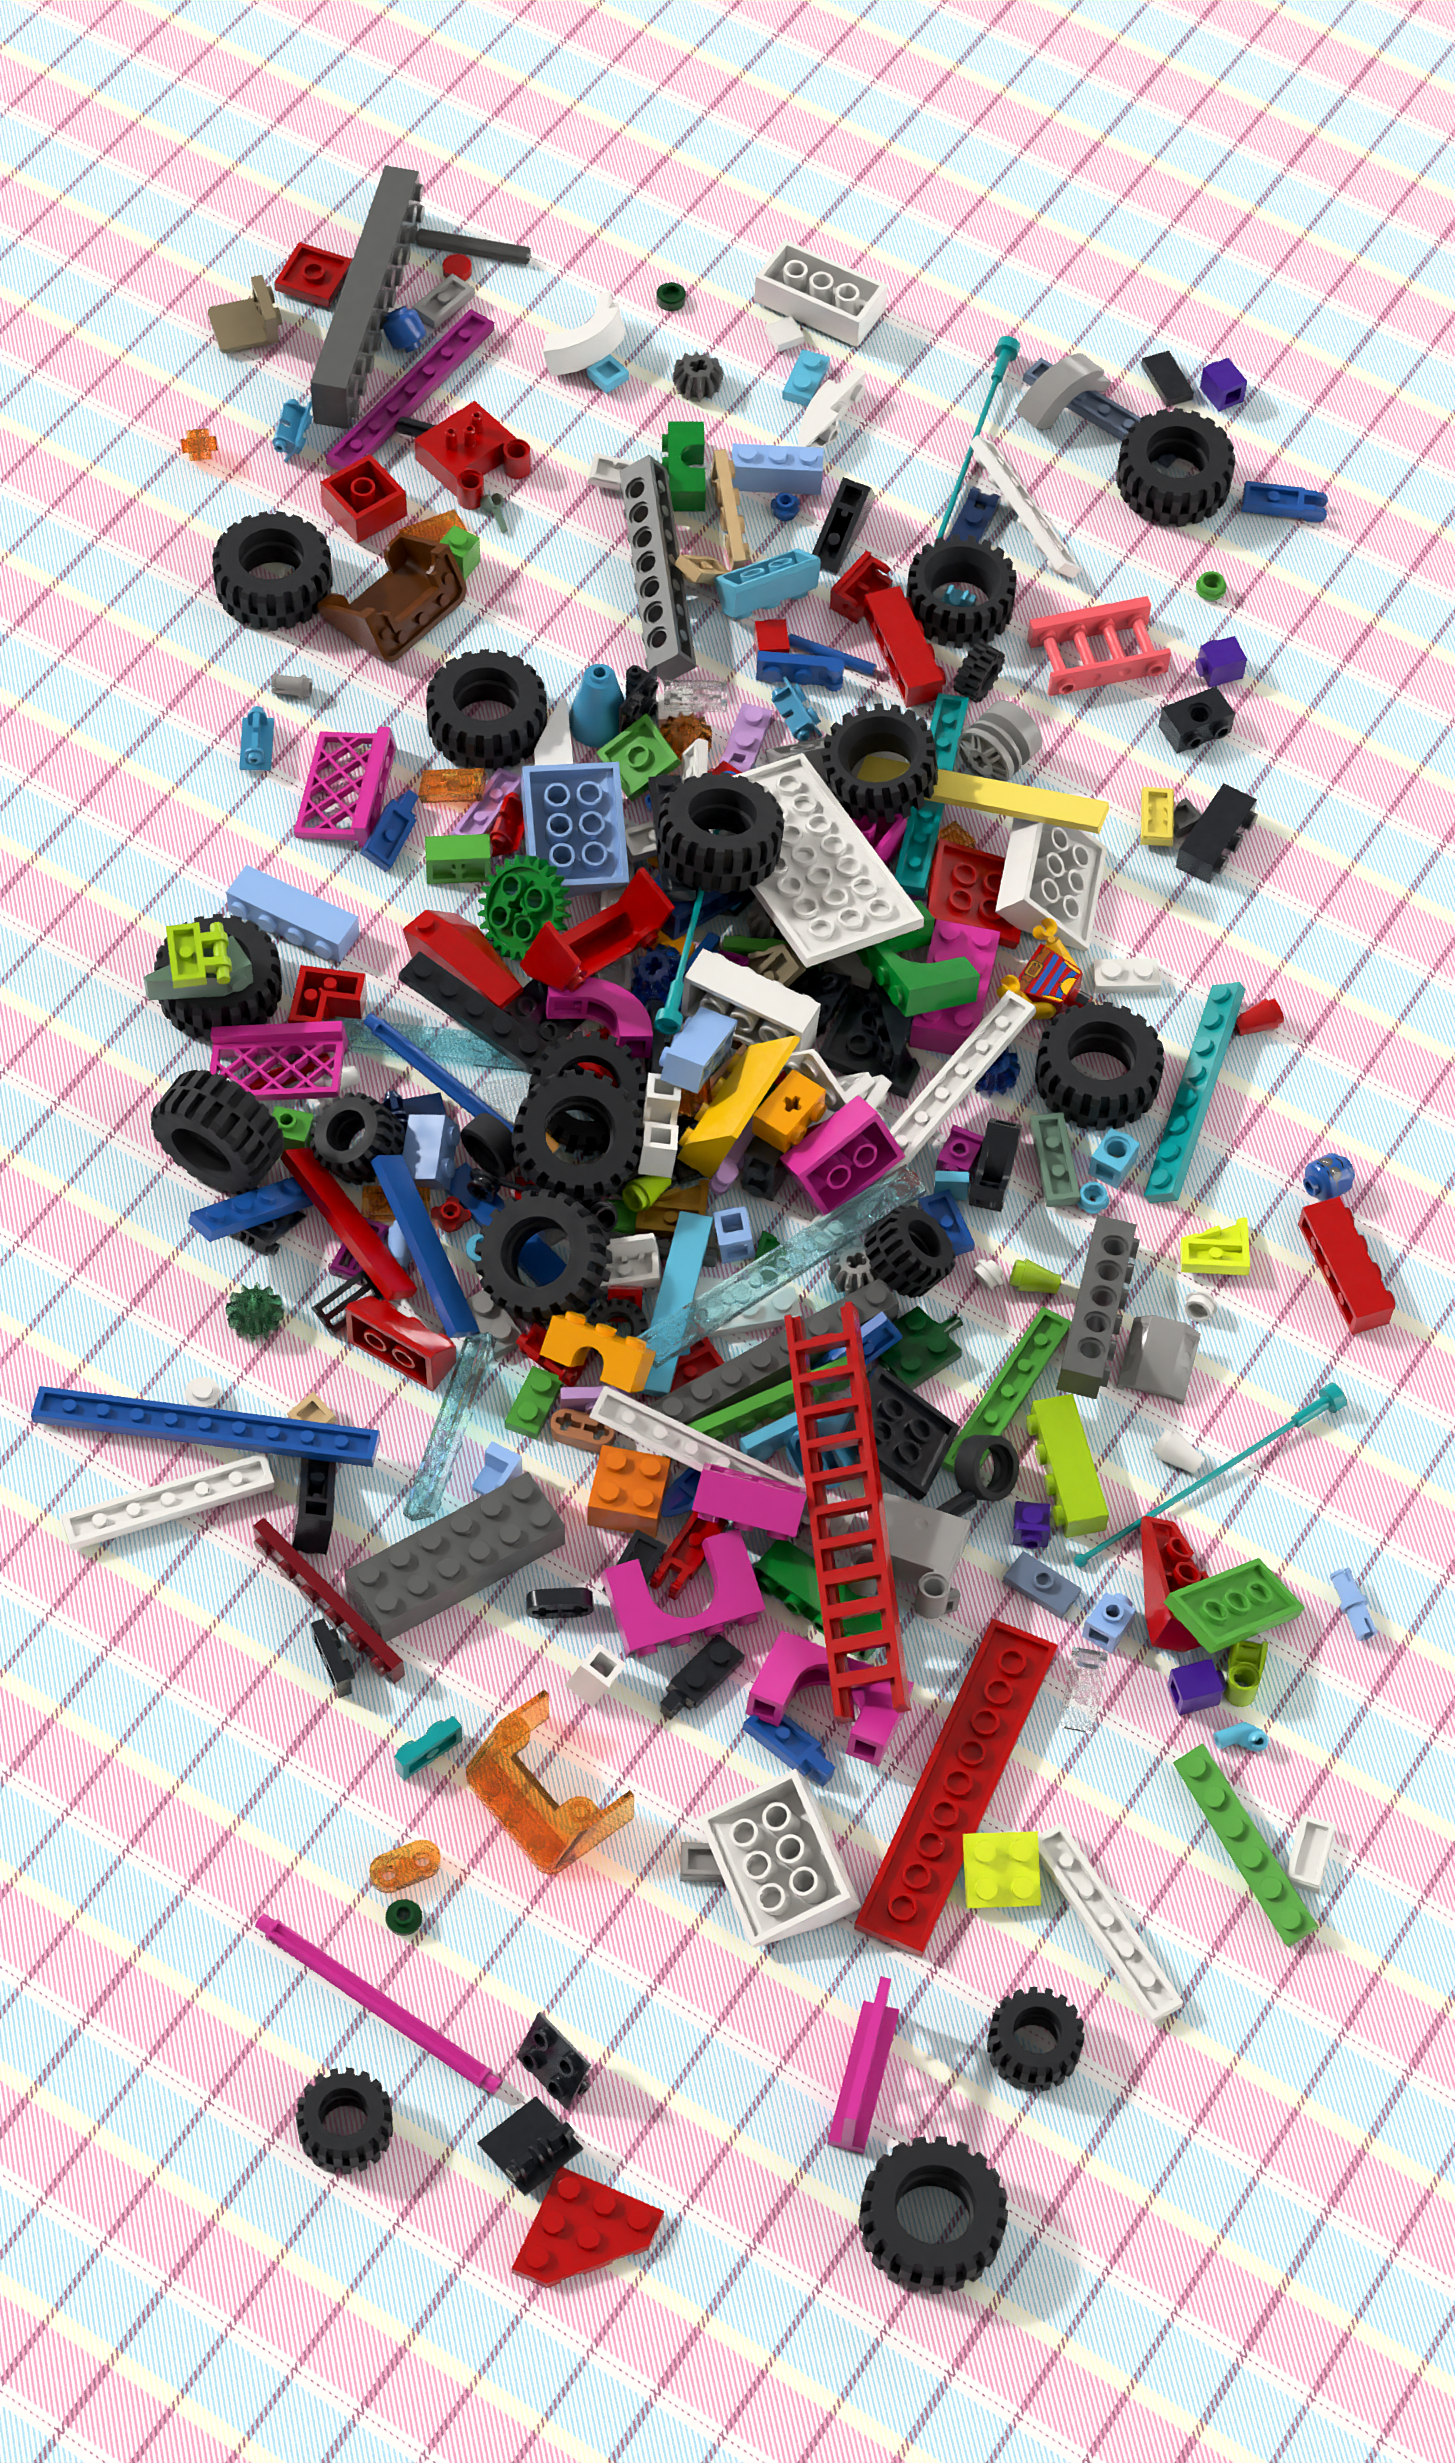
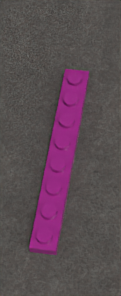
(412, 390)

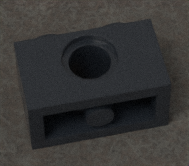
(1196, 720)

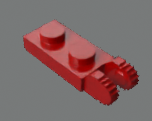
(686, 1553)

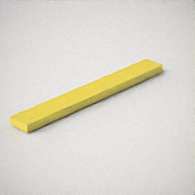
(1000, 796)

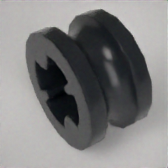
(484, 1186)

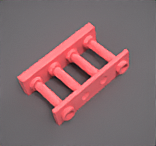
(1094, 621)

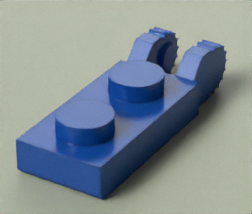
(1284, 501)

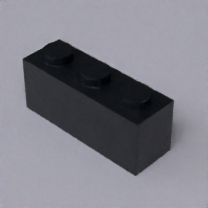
(1217, 834)

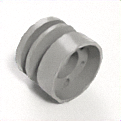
(1000, 741)

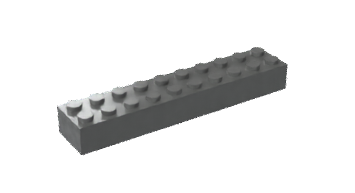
(367, 297)

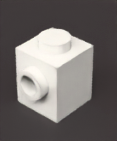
(595, 1674)

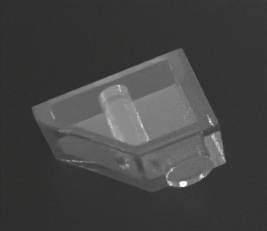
(1083, 1690)

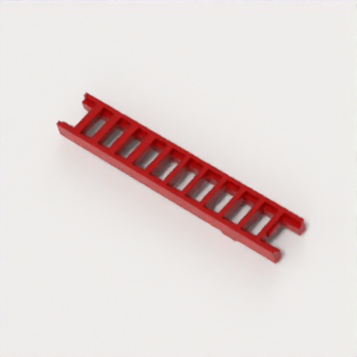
(821, 1512)

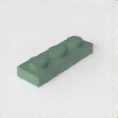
(1054, 1159)

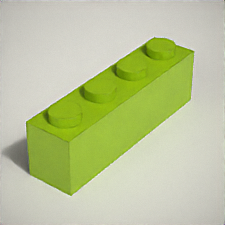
(1068, 1466)

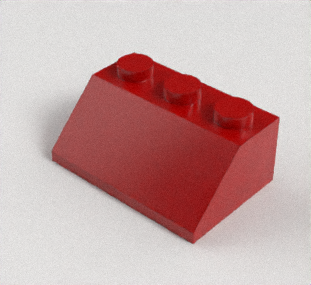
(400, 1341)

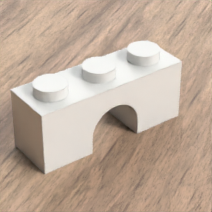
(660, 1127)

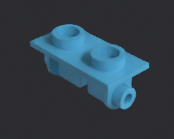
(291, 438)
(791, 700)
(256, 740)

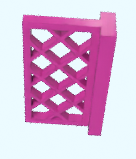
(372, 784)
(278, 1042)
(864, 2072)

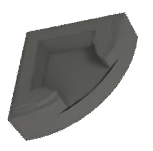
(1185, 818)

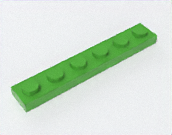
(1013, 1381)
(751, 1411)
(1245, 1845)

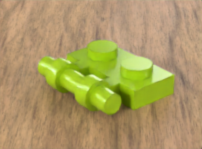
(187, 957)

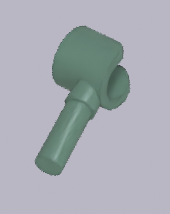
(488, 506)

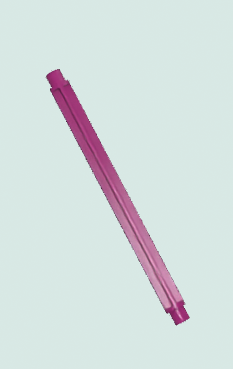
(379, 2004)

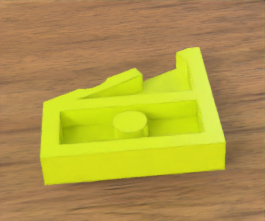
(1217, 1250)

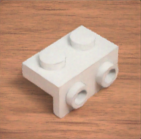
(634, 1262)

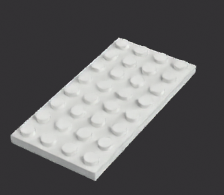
(829, 882)

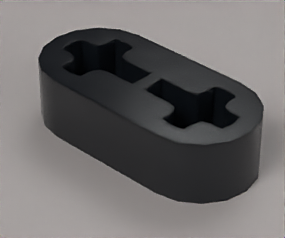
(559, 1603)

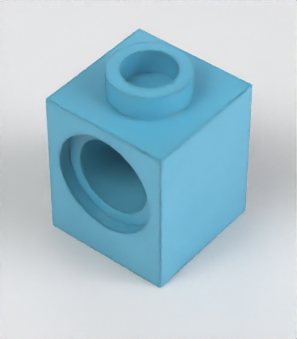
(1113, 1169)

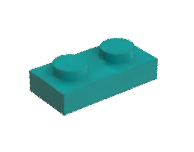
(438, 1740)

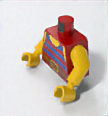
(1050, 977)

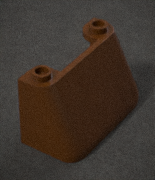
(403, 603)

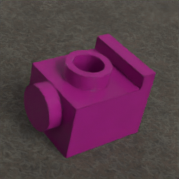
(960, 1151)

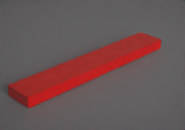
(349, 1224)

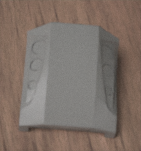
(1159, 1357)

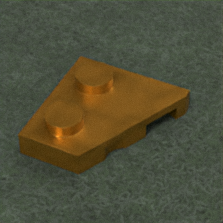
(664, 1212)

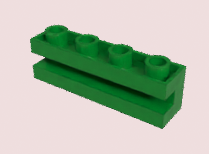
(793, 1579)

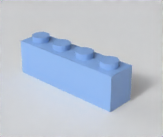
(293, 914)

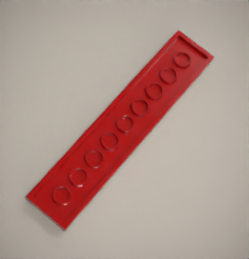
(955, 1787)

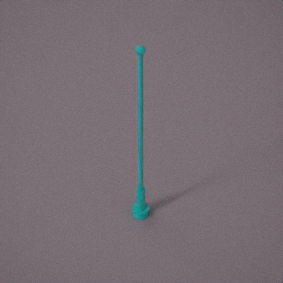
(1006, 350)
(669, 1019)
(1330, 1399)

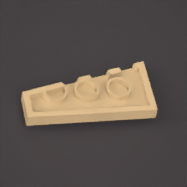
(727, 499)

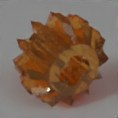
(684, 730)

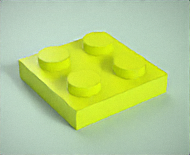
(1001, 1869)

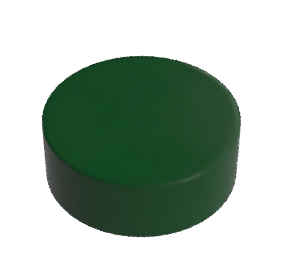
(671, 296)

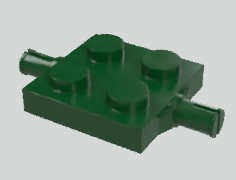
(923, 1348)

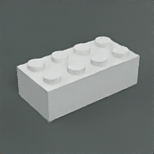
(820, 292)
(761, 1006)

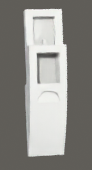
(829, 406)

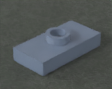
(1042, 1585)

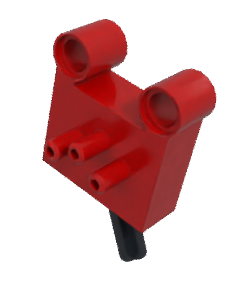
(467, 449)

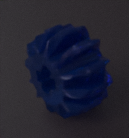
(657, 971)
(1000, 1075)

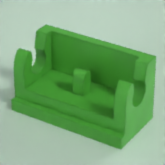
(457, 858)

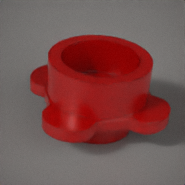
(450, 1223)

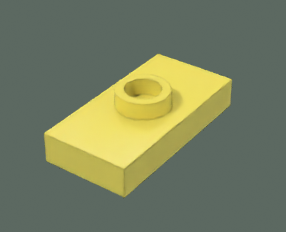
(1157, 816)

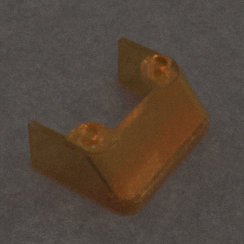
(541, 1828)

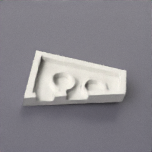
(763, 1315)

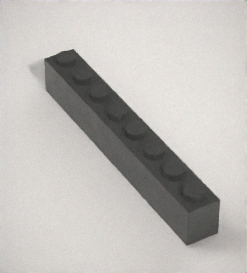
(769, 1361)

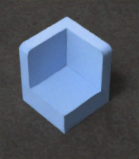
(500, 1467)

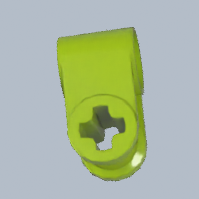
(1245, 1665)

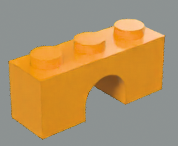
(625, 1360)

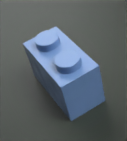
(431, 1150)

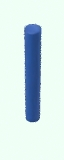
(822, 650)

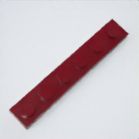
(336, 1609)

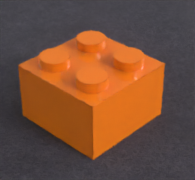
(628, 1491)

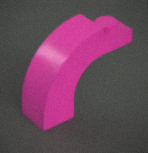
(609, 1006)

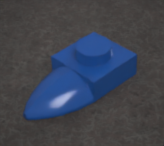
(681, 1494)

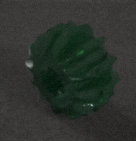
(254, 1311)

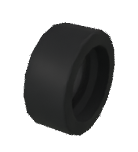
(489, 1144)
(1005, 1467)

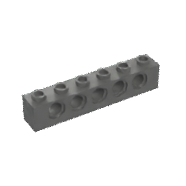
(1097, 1307)

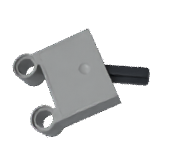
(923, 1548)

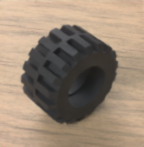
(338, 1127)
(909, 1251)
(1043, 2011)
(340, 2091)

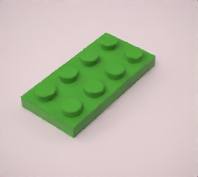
(1234, 1605)

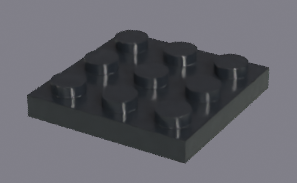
(908, 1433)

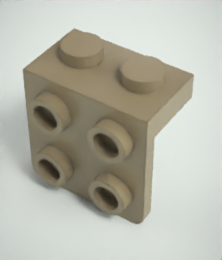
(247, 321)

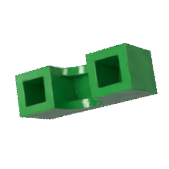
(685, 447)

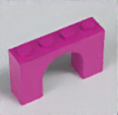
(646, 1626)
(802, 1664)

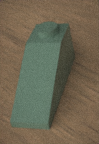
(160, 984)

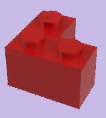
(327, 994)

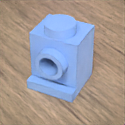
(733, 1234)
(1108, 1630)

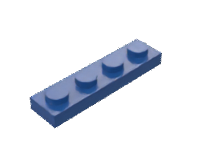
(249, 1209)

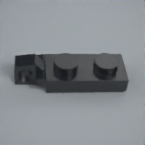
(701, 1676)

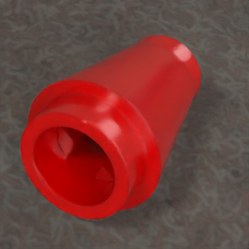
(1260, 1017)

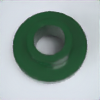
(407, 1926)

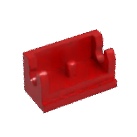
(862, 578)

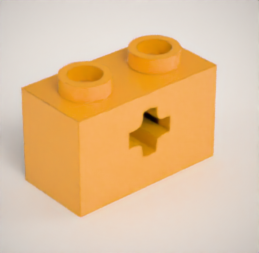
(789, 1111)

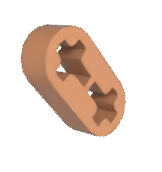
(581, 1430)

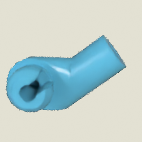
(1243, 1735)

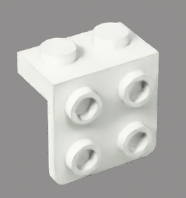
(839, 1089)

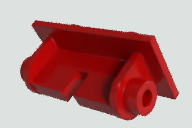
(509, 827)
(531, 1347)

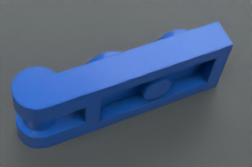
(800, 669)

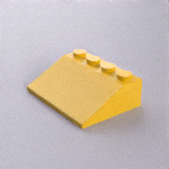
(733, 1104)

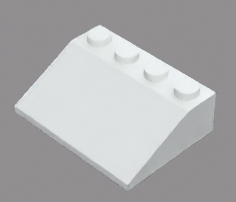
(1053, 876)
(779, 1860)

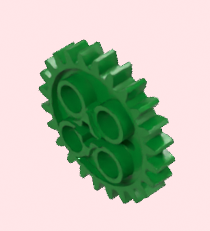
(518, 895)

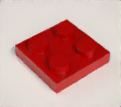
(313, 274)

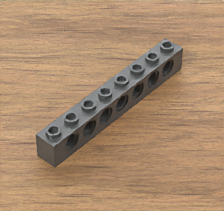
(657, 579)

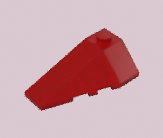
(464, 953)
(1165, 1570)

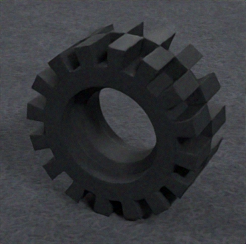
(979, 672)
(619, 1308)

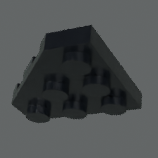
(855, 1048)

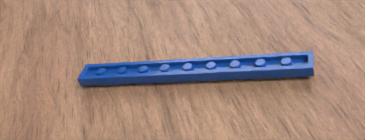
(206, 1426)

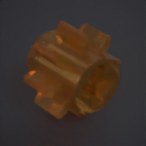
(199, 444)

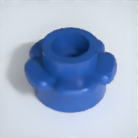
(785, 506)

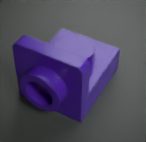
(1031, 1524)

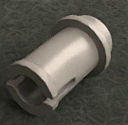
(292, 685)

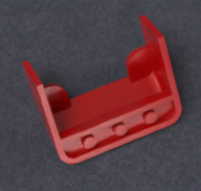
(600, 940)

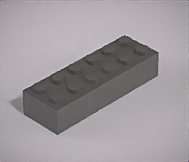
(455, 1557)

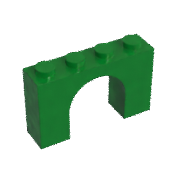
(920, 986)

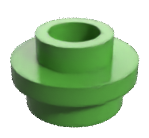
(1211, 586)

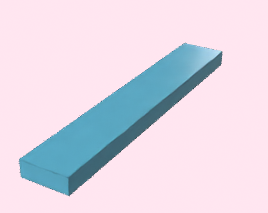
(678, 1287)

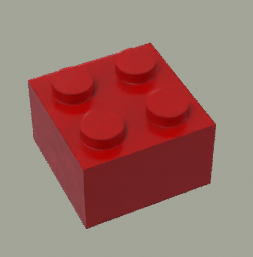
(363, 498)

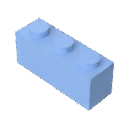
(777, 469)
(697, 1049)

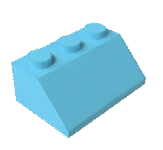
(767, 583)

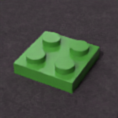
(640, 755)

